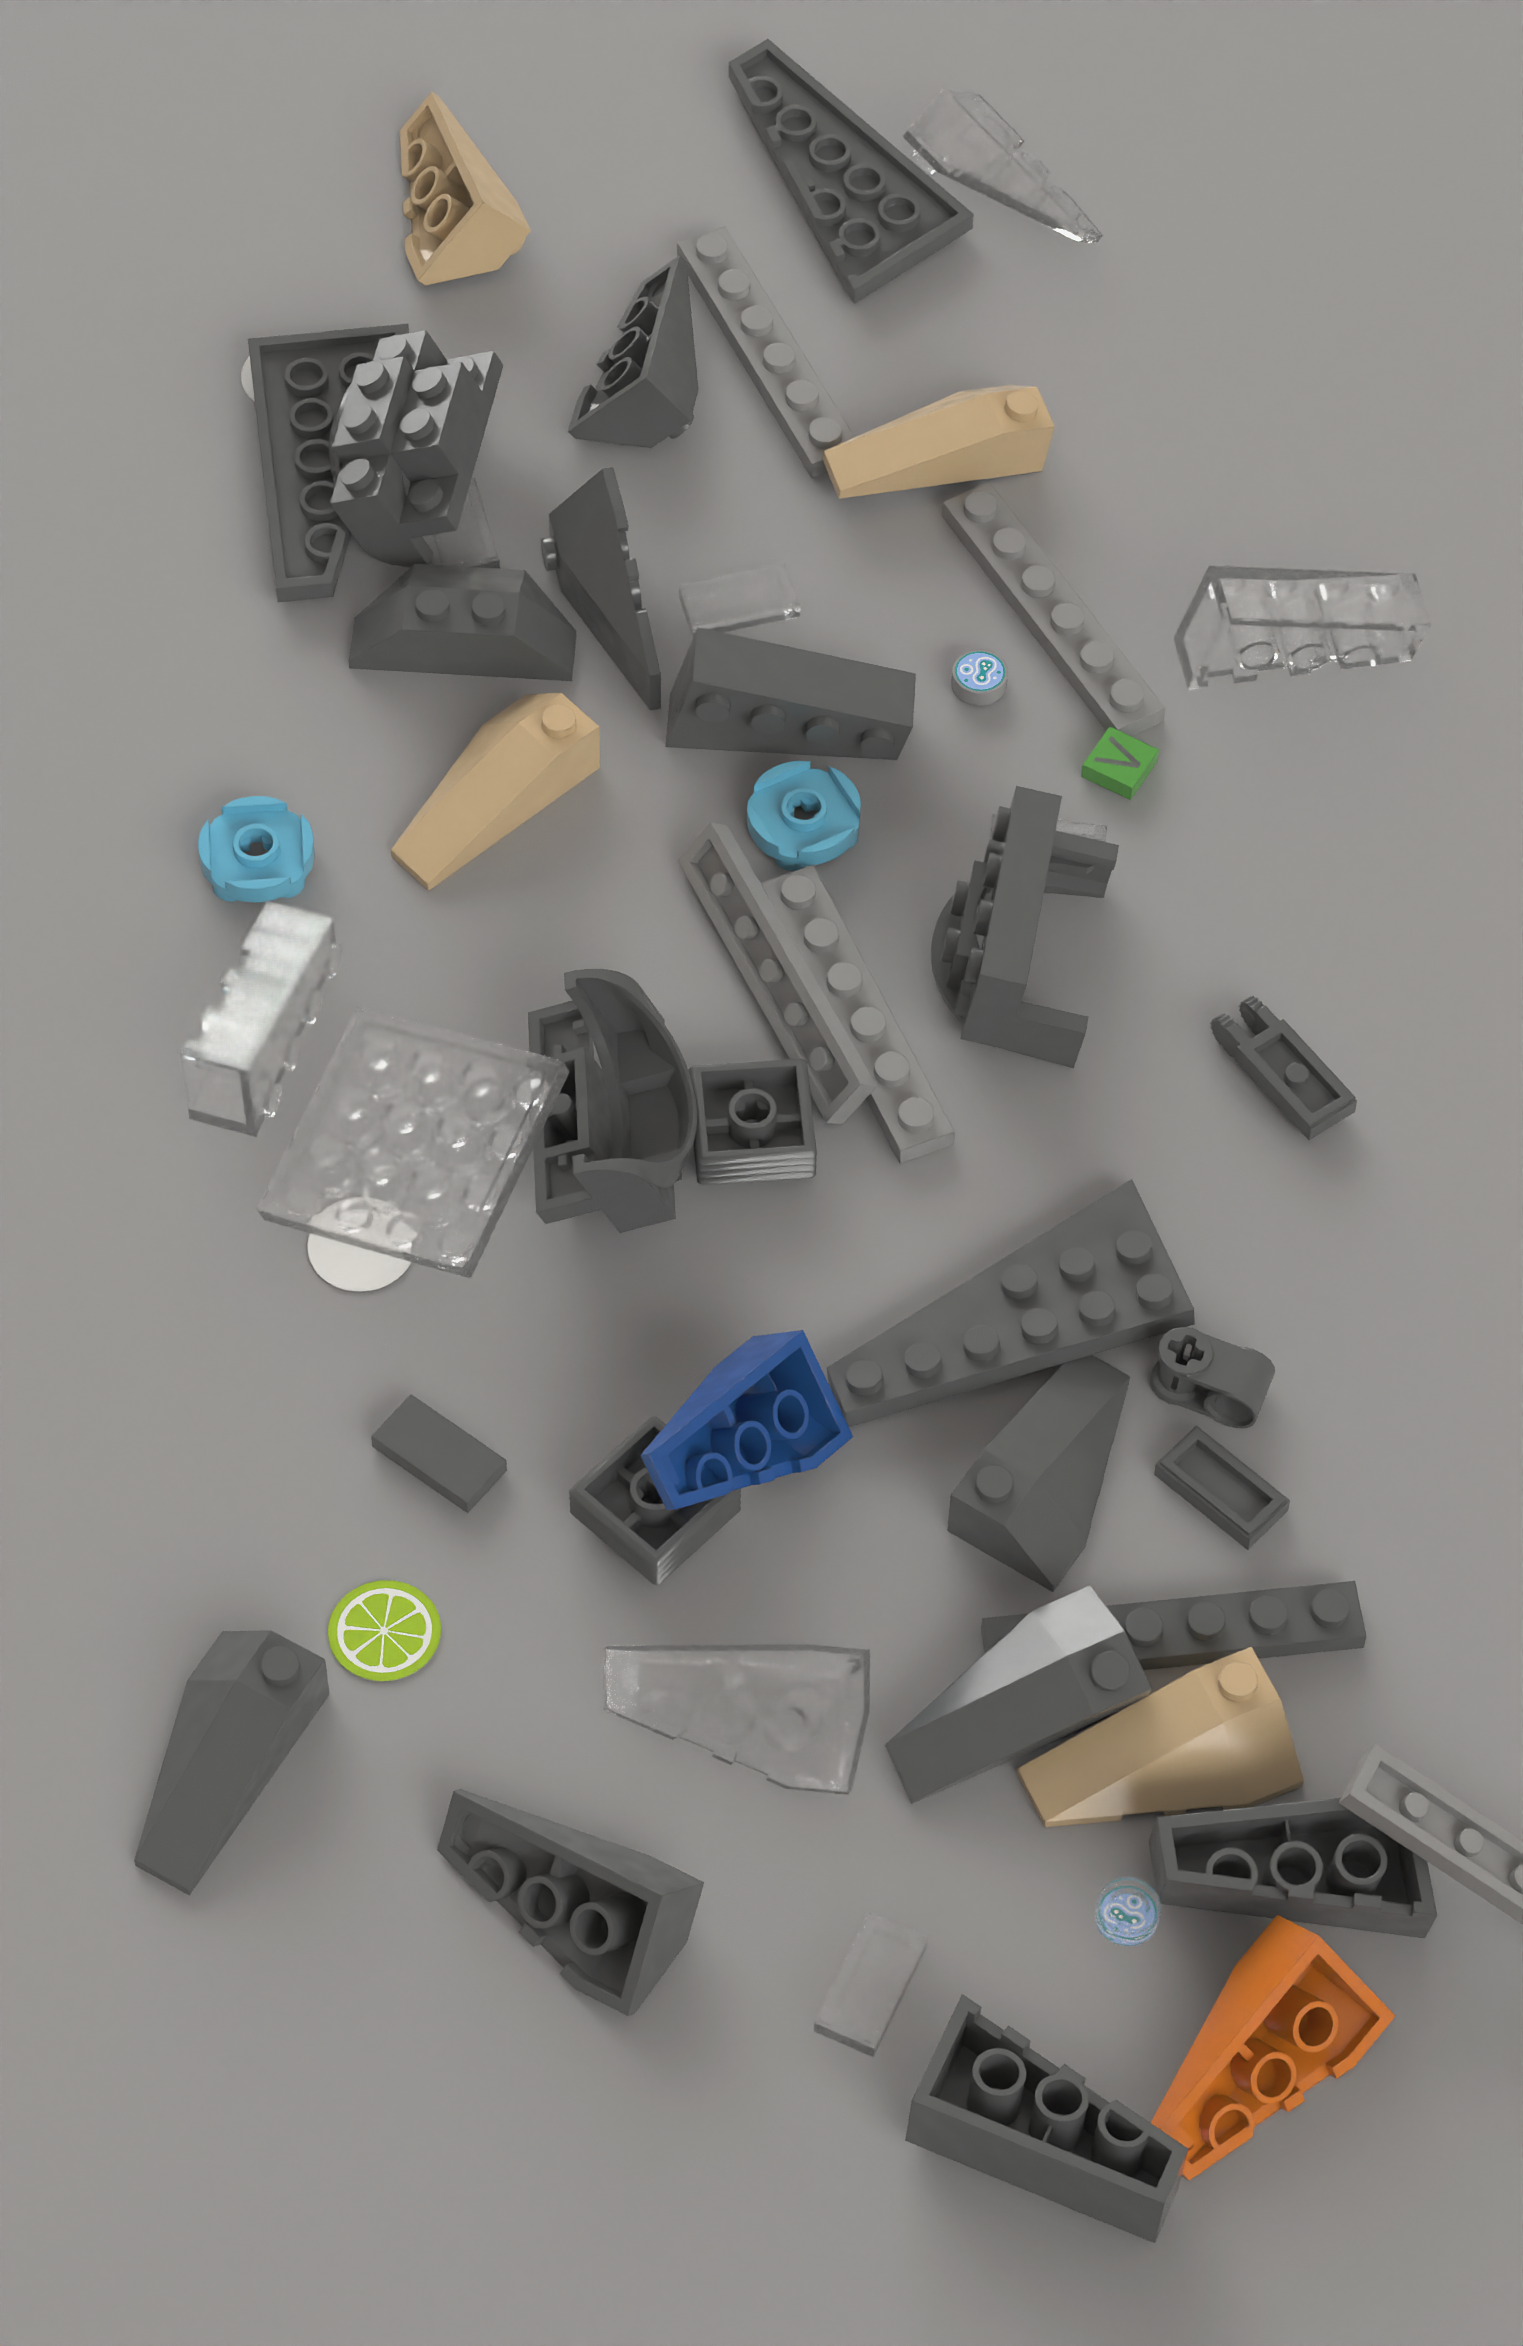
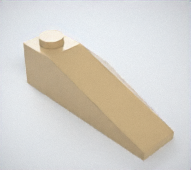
(1188, 1746)

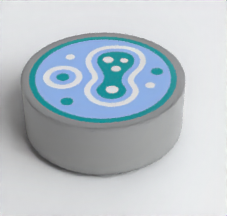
(979, 677)

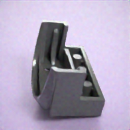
(1005, 906)

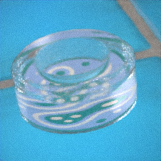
(1127, 1911)

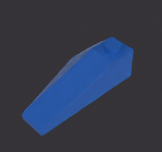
(748, 1423)

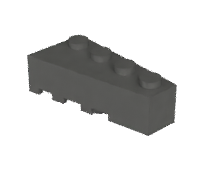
(786, 701)
(1293, 1862)
(1041, 2128)

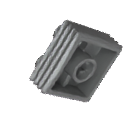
(774, 1147)
(642, 1533)

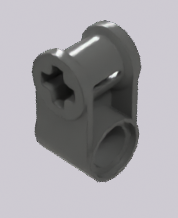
(1215, 1379)

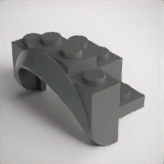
(414, 417)
(616, 1129)

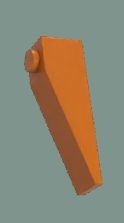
(1271, 2036)

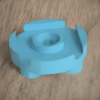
(797, 841)
(262, 877)

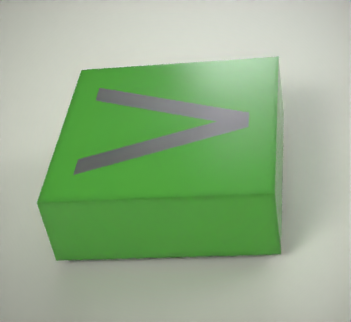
(1120, 763)

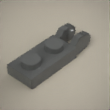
(1285, 1068)

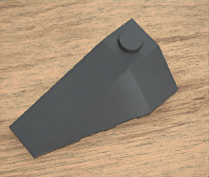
(602, 581)

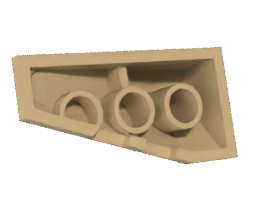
(457, 203)
(947, 442)
(499, 782)

